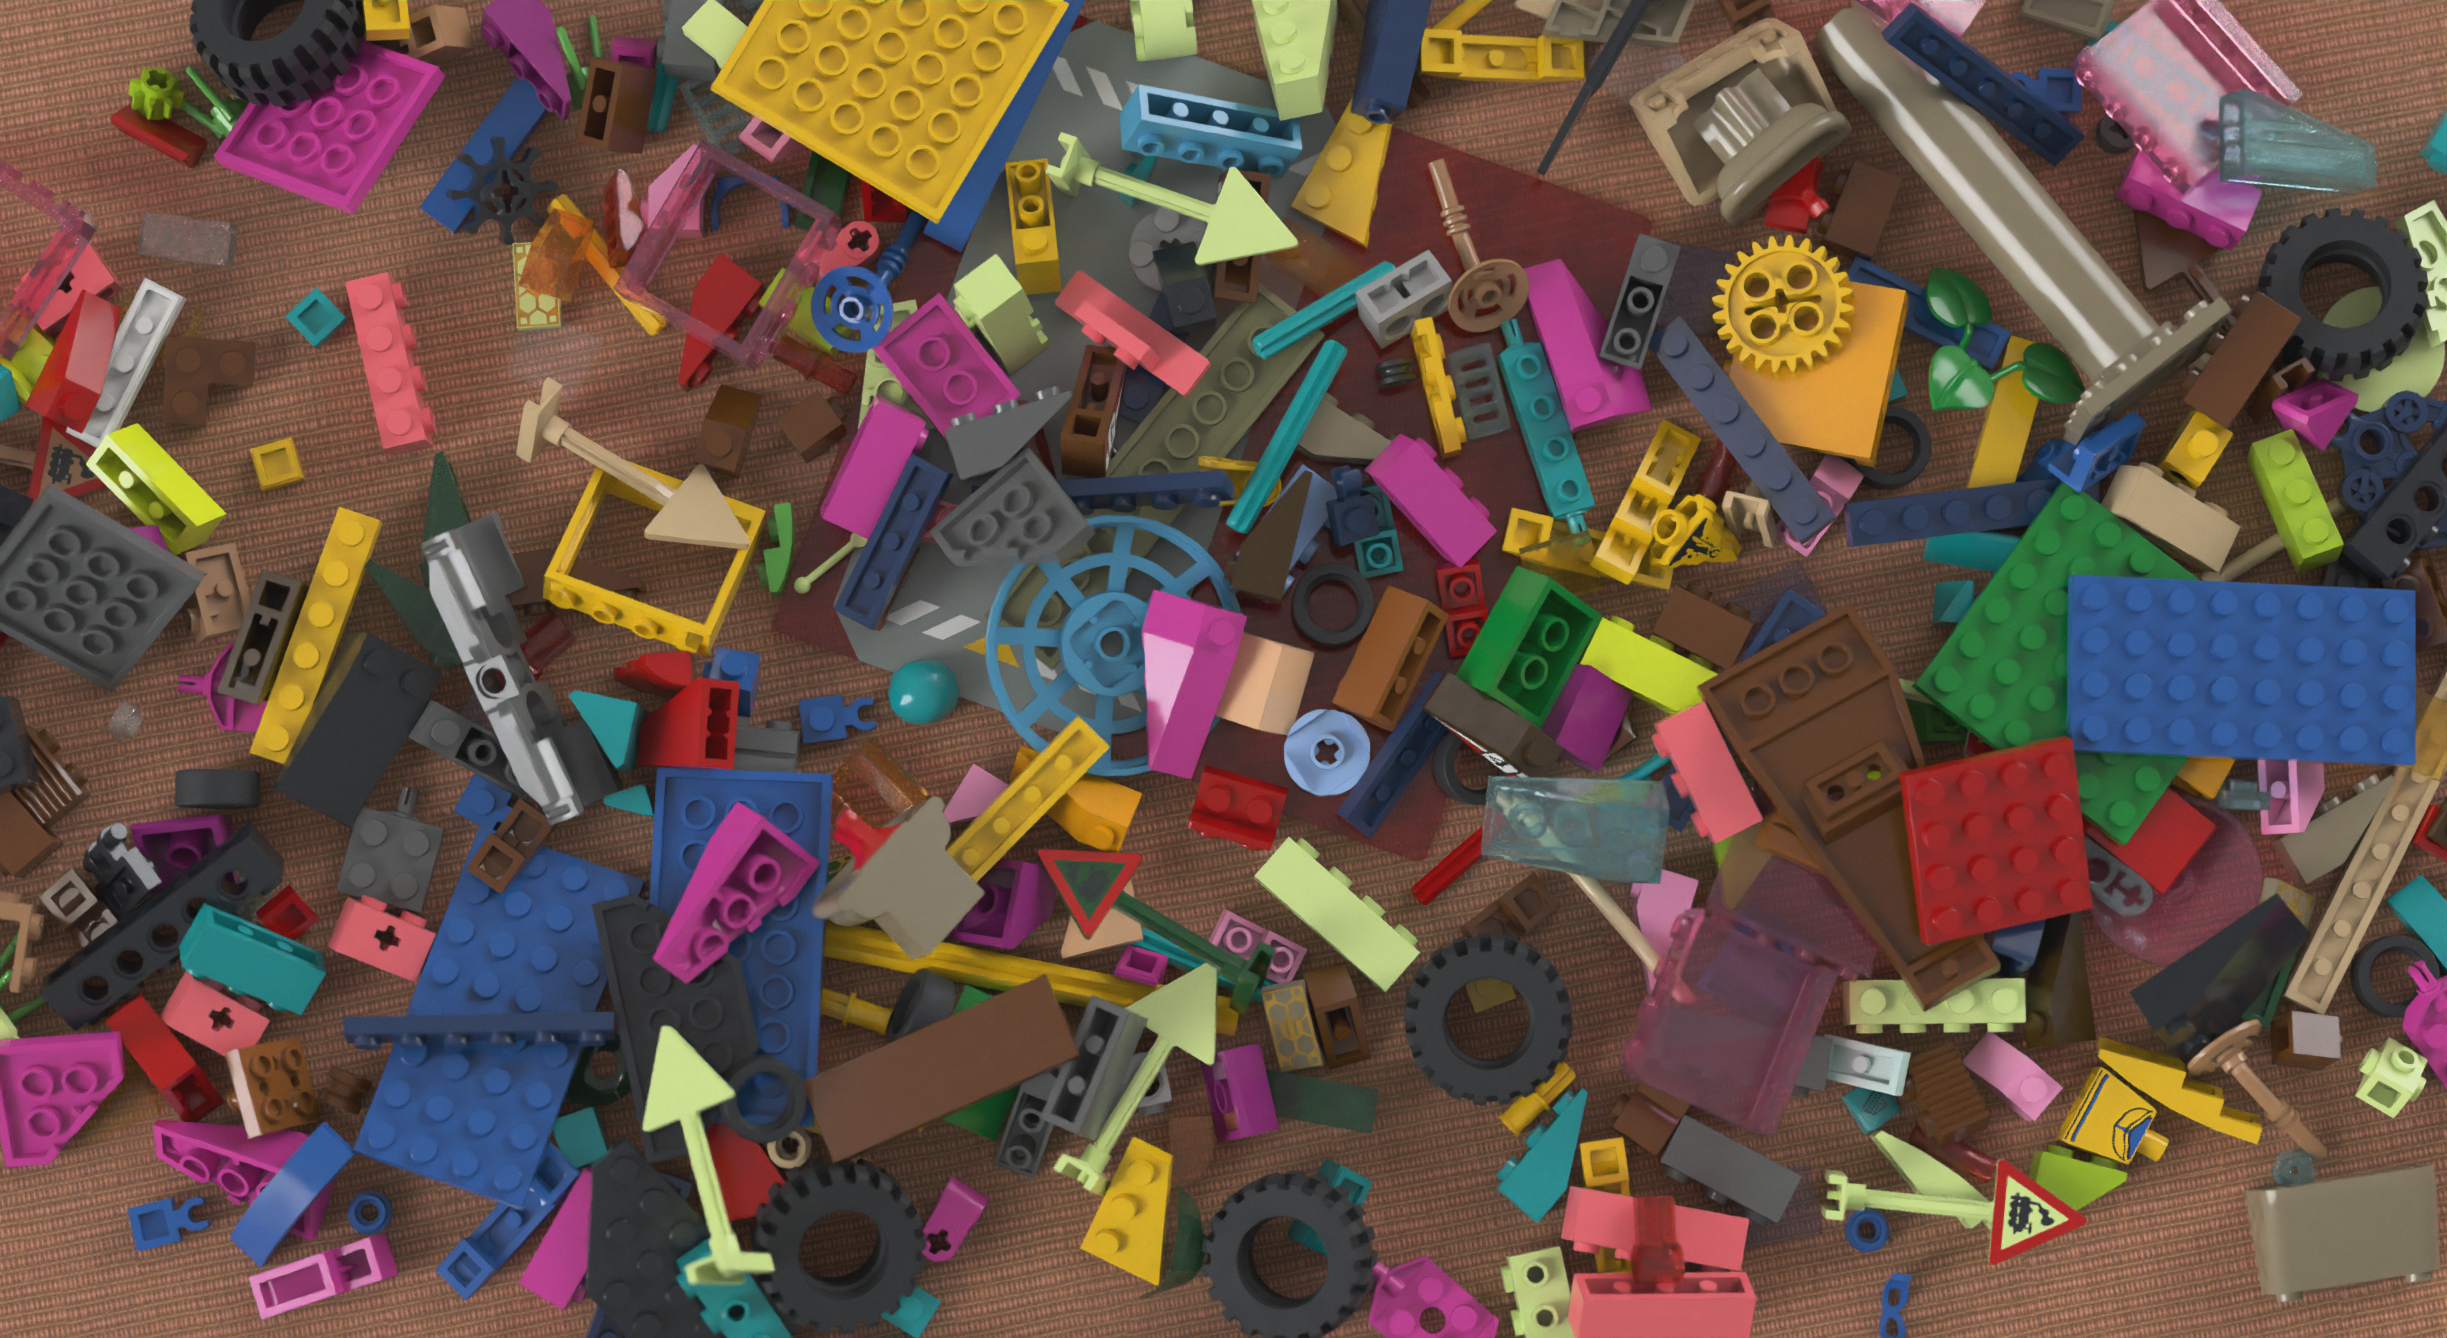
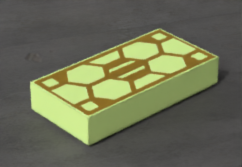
(532, 309)

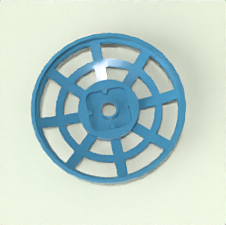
(1082, 634)

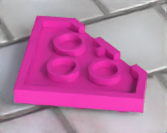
(52, 1090)

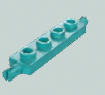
(1545, 429)

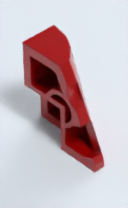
(658, 673)

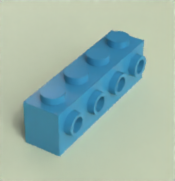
(1209, 131)

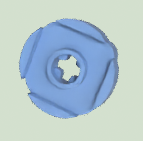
(1321, 777)

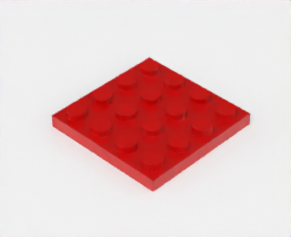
(1996, 840)

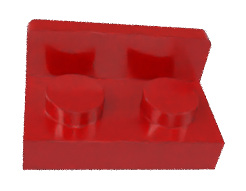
(1237, 809)

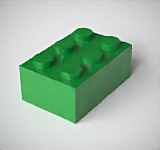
(1529, 645)

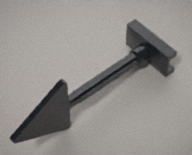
(1596, 77)

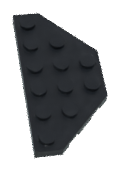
(707, 1012)
(633, 1245)

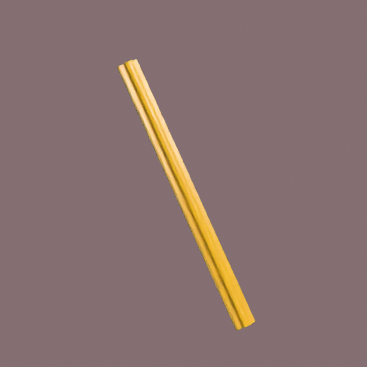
(996, 970)

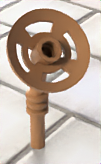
(1479, 282)
(2230, 1056)

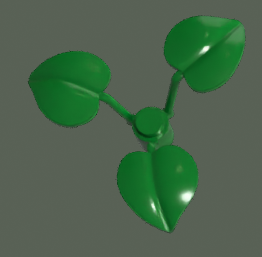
(1960, 380)

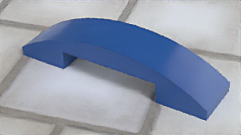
(291, 1194)
(508, 1228)

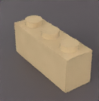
(2171, 516)

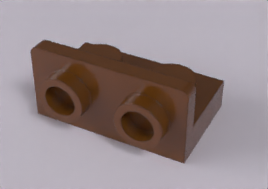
(2429, 602)

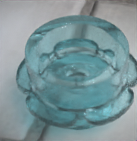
(2289, 1159)

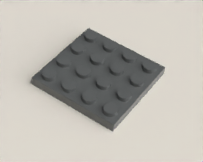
(87, 588)

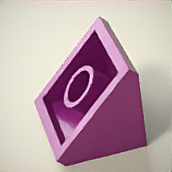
(1587, 716)
(181, 843)
(1239, 1093)

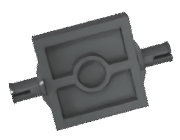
(392, 856)

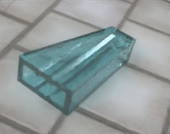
(2288, 149)

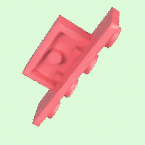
(1131, 333)

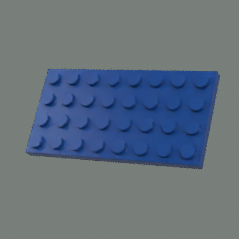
(2241, 670)
(787, 950)
(485, 1110)

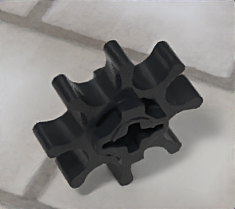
(500, 172)

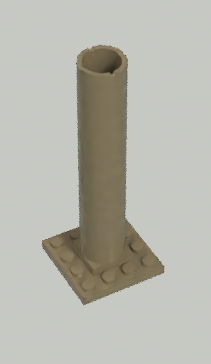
(2017, 226)

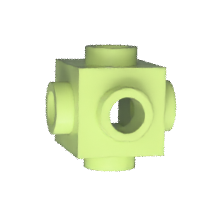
(2391, 1077)

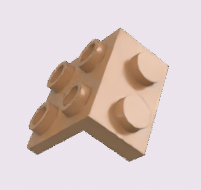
(30, 930)

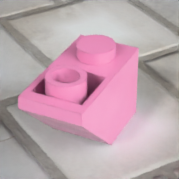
(1835, 484)

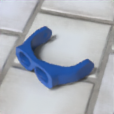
(728, 184)
(1899, 1282)

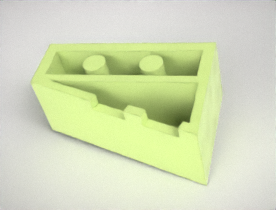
(999, 310)

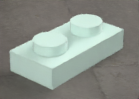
(1867, 1065)

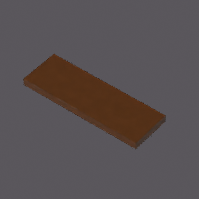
(941, 1069)

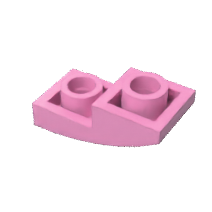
(1242, 937)

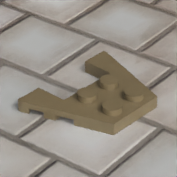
(1658, 27)

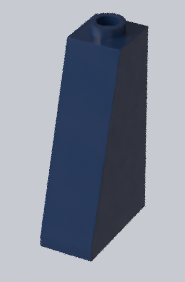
(1388, 57)

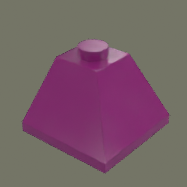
(1013, 905)

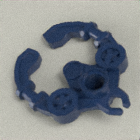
(2389, 426)

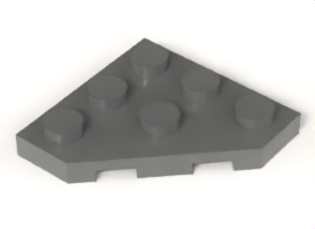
(1014, 519)

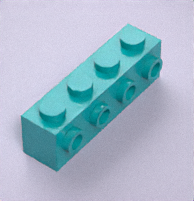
(734, 1309)

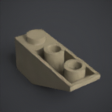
(1341, 437)
(2331, 832)

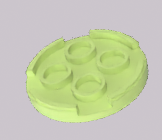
(2412, 371)

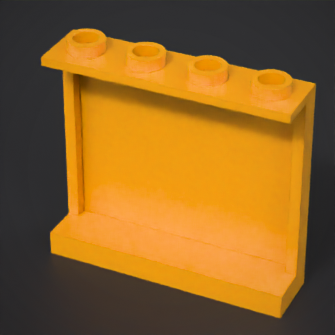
(1842, 400)

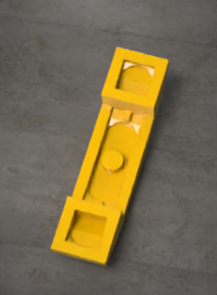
(1500, 58)
(1530, 528)
(1606, 1170)

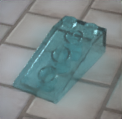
(1579, 826)

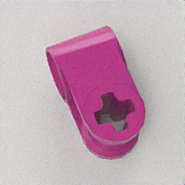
(956, 1214)

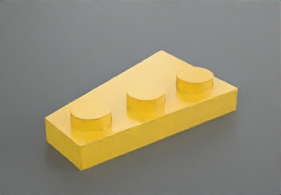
(1346, 178)
(1438, 387)
(1133, 1213)

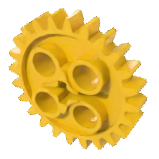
(1778, 268)

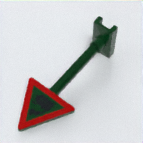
(1095, 884)

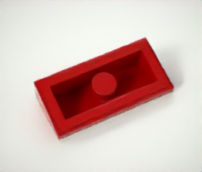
(161, 136)

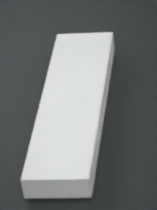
(132, 357)

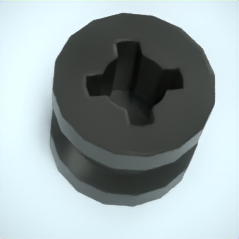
(2110, 136)

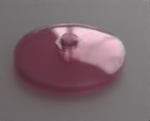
(2206, 898)

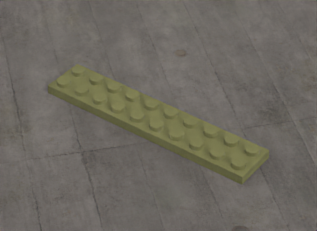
(1172, 439)

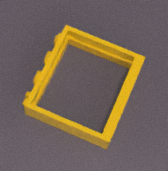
(623, 611)

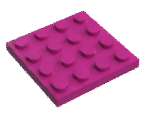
(341, 136)

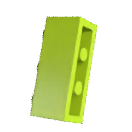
(2295, 501)

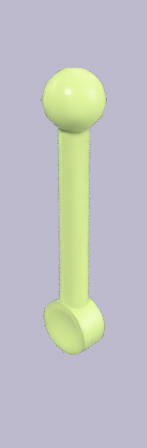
(803, 584)

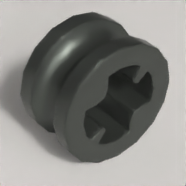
(1395, 373)

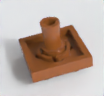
(264, 1087)

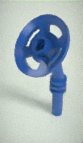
(860, 300)

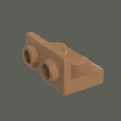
(222, 596)

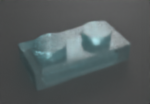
(2241, 794)

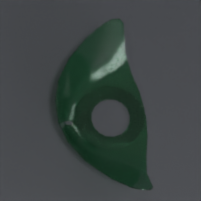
(592, 1091)
(1188, 1252)

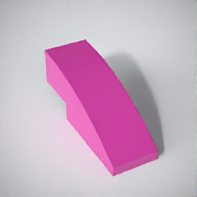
(323, 1275)

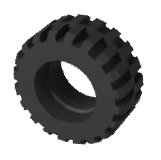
(285, 65)
(2373, 250)
(1488, 1078)
(1332, 1218)
(868, 1289)

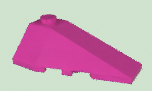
(1571, 337)
(1186, 670)
(737, 882)
(236, 1162)

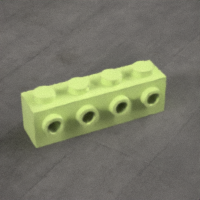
(1890, 1002)
(1539, 1293)

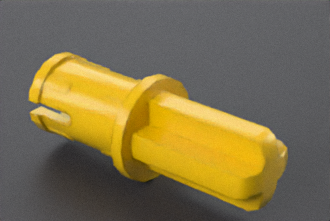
(855, 1011)
(1526, 1109)

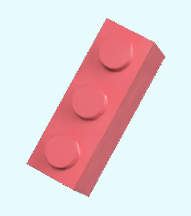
(1705, 772)

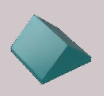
(614, 725)

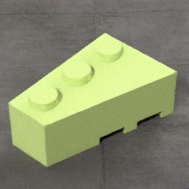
(1296, 51)

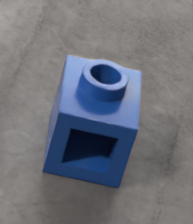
(738, 667)

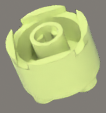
(1163, 29)

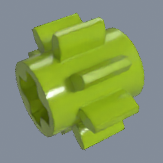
(156, 93)

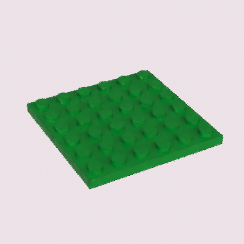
(2009, 653)

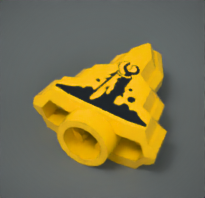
(1692, 535)

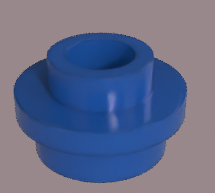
(356, 1212)
(1880, 1234)

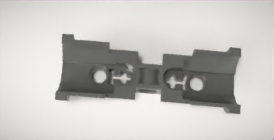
(470, 586)

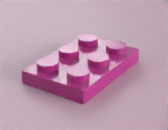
(944, 365)

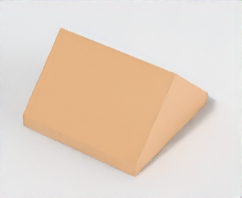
(1265, 684)

